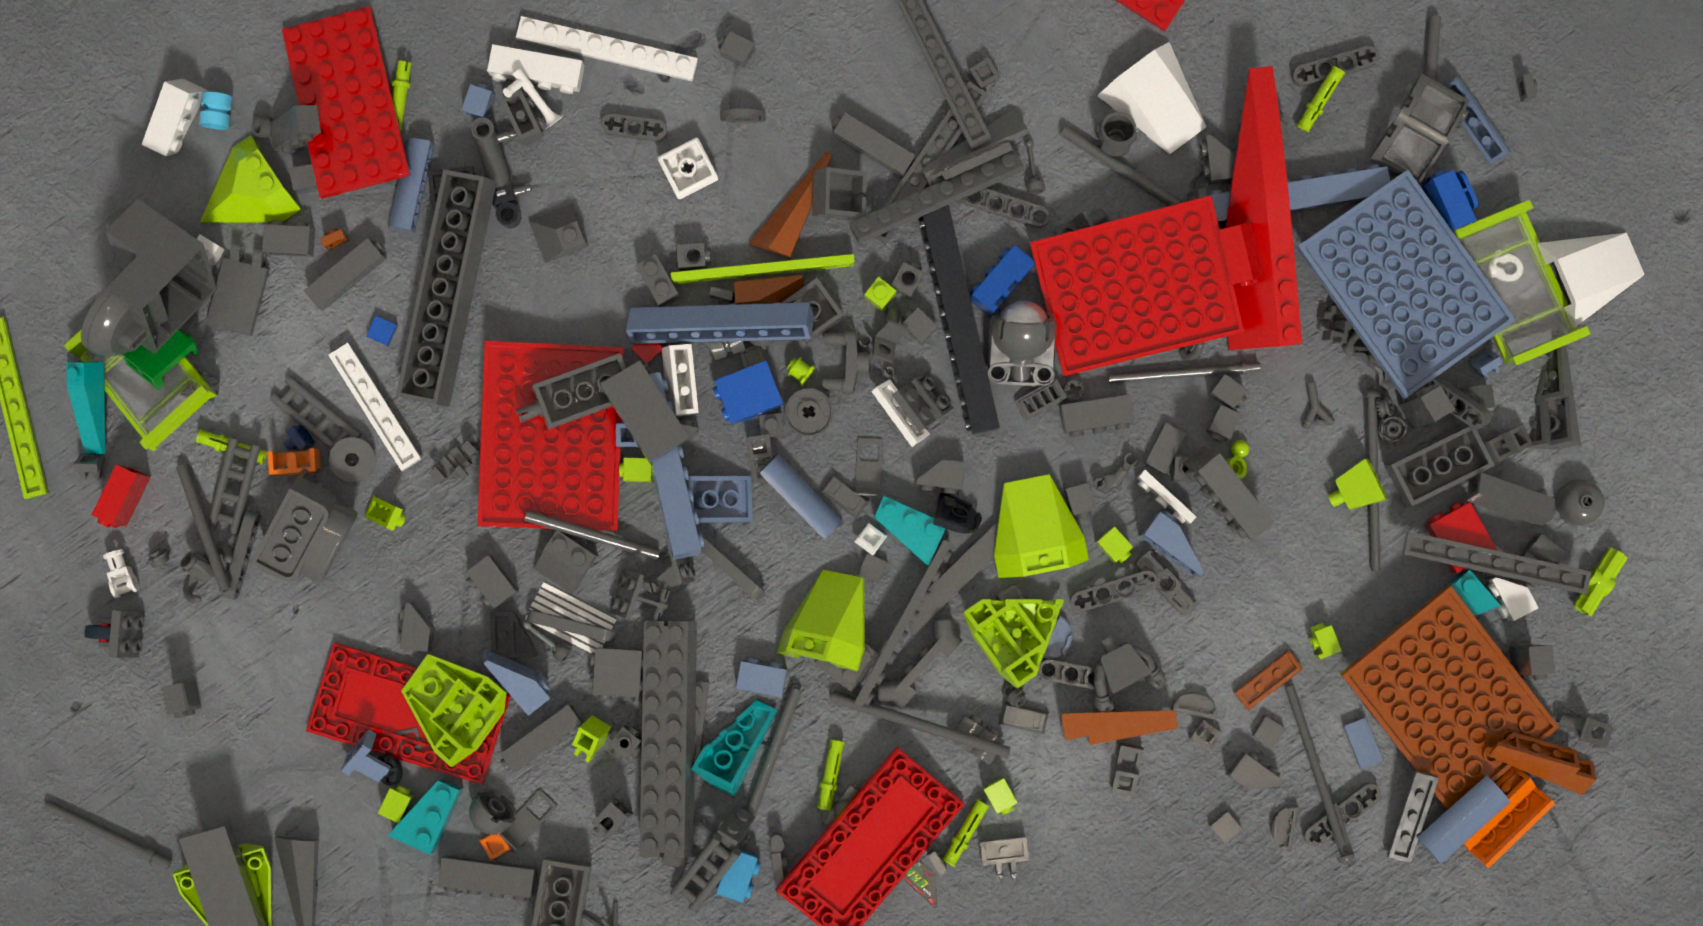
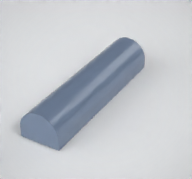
(1479, 126)

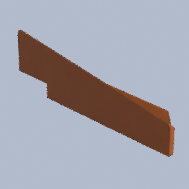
(1112, 726)
(1546, 761)

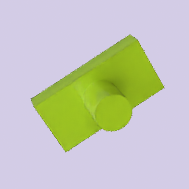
(385, 514)

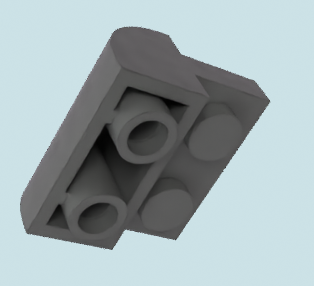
(922, 401)

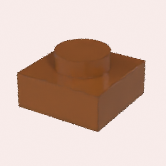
(334, 238)

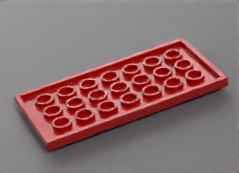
(343, 72)

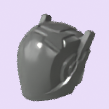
(1117, 134)

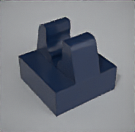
(298, 439)

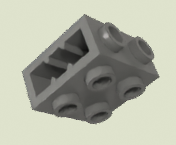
(617, 673)

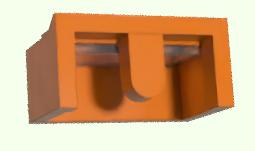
(293, 462)

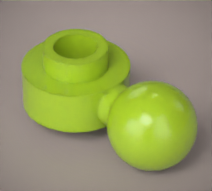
(1239, 449)

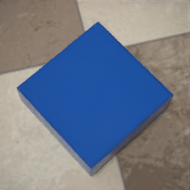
(381, 330)

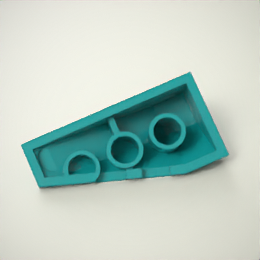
(87, 397)
(731, 754)

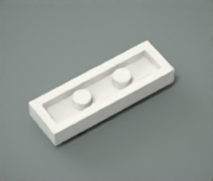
(884, 396)
(1165, 498)

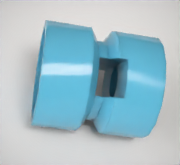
(215, 110)

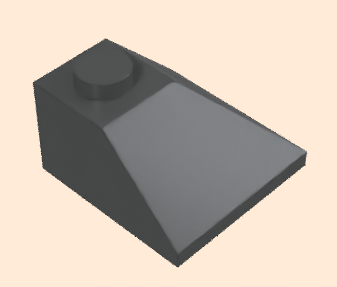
(558, 233)

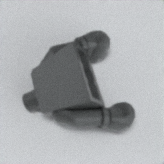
(1121, 669)

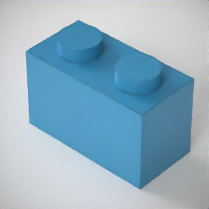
(737, 880)

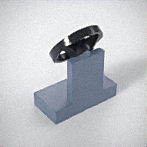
(372, 767)

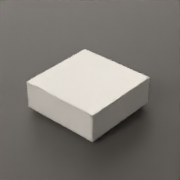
(870, 539)

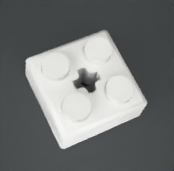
(693, 155)

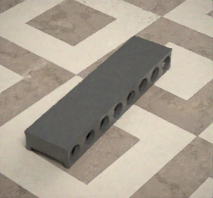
(221, 877)

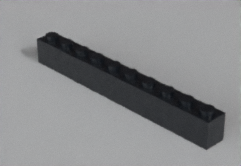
(960, 321)

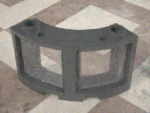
(1423, 131)

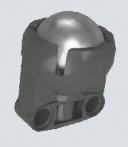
(1022, 344)

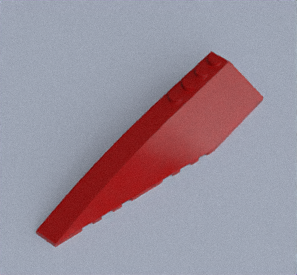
(1262, 197)

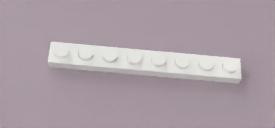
(606, 48)

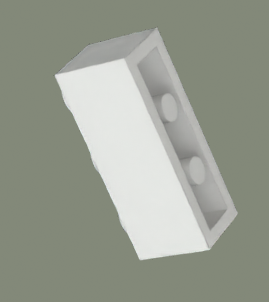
(680, 379)

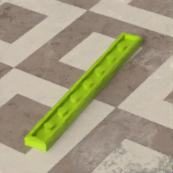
(762, 269)
(19, 420)

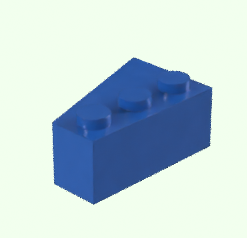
(1001, 280)

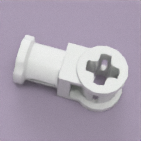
(120, 574)

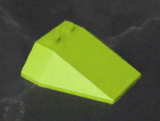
(453, 706)

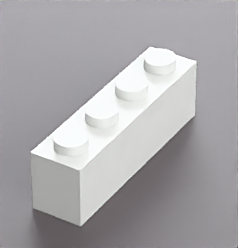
(539, 68)

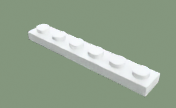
(375, 406)

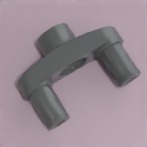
(855, 362)

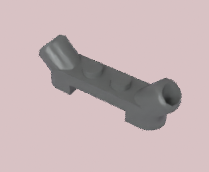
(944, 641)

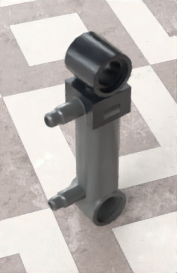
(495, 169)

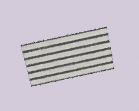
(559, 603)

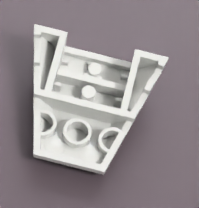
(1157, 99)
(1592, 270)

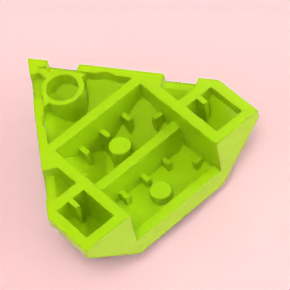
(249, 190)
(1014, 634)

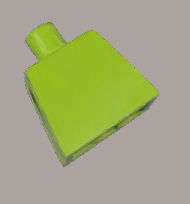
(1358, 487)

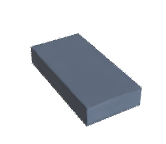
(1362, 743)

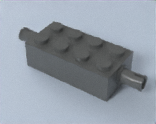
(573, 393)

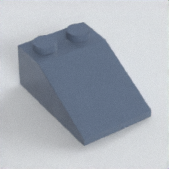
(721, 498)
(1170, 540)
(521, 682)

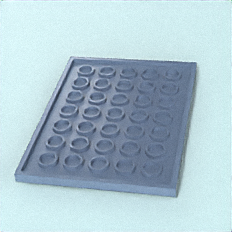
(1405, 284)

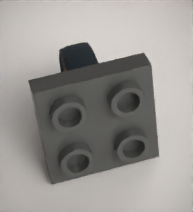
(119, 633)

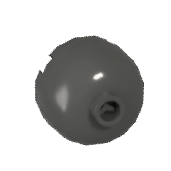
(1571, 505)
(490, 813)

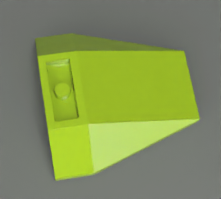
(1036, 530)
(829, 622)
(259, 873)

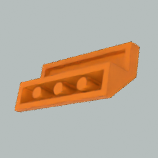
(1512, 822)

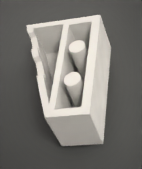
(173, 116)

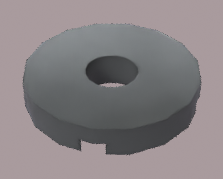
(353, 472)

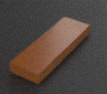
(1268, 680)

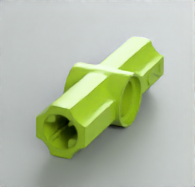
(1601, 581)

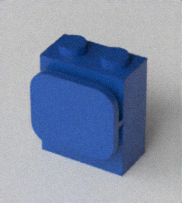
(1452, 197)
(747, 393)

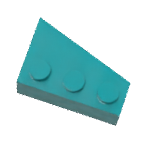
(911, 528)
(1472, 593)
(429, 817)

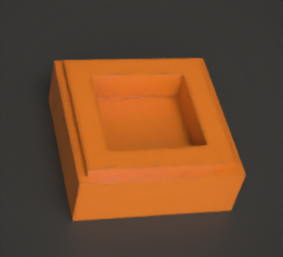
(494, 846)

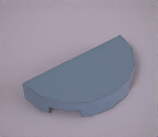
(1060, 639)

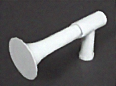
(524, 82)

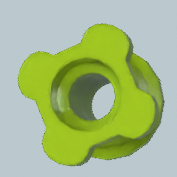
(800, 370)

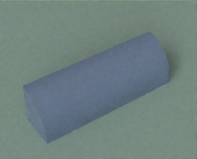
(411, 188)
(800, 496)
(1463, 819)

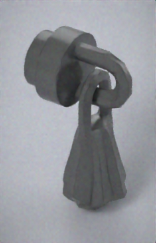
(1016, 696)

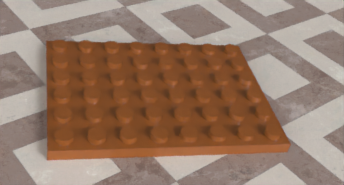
(1446, 695)

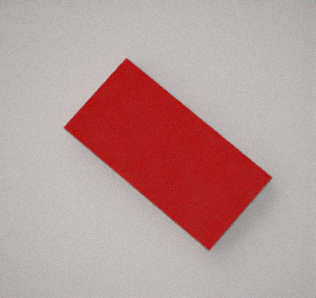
(365, 693)
(870, 844)

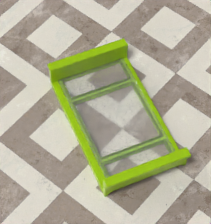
(1512, 263)
(149, 410)

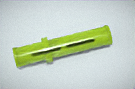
(401, 85)
(1315, 107)
(206, 438)
(831, 772)
(952, 856)

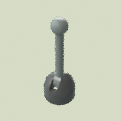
(560, 650)

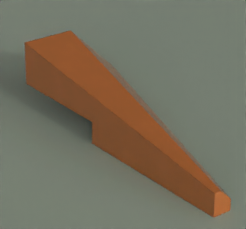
(786, 224)

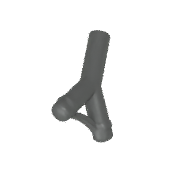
(1315, 408)

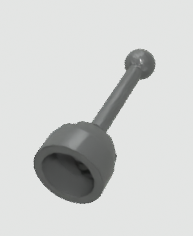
(1034, 184)

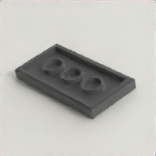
(644, 411)

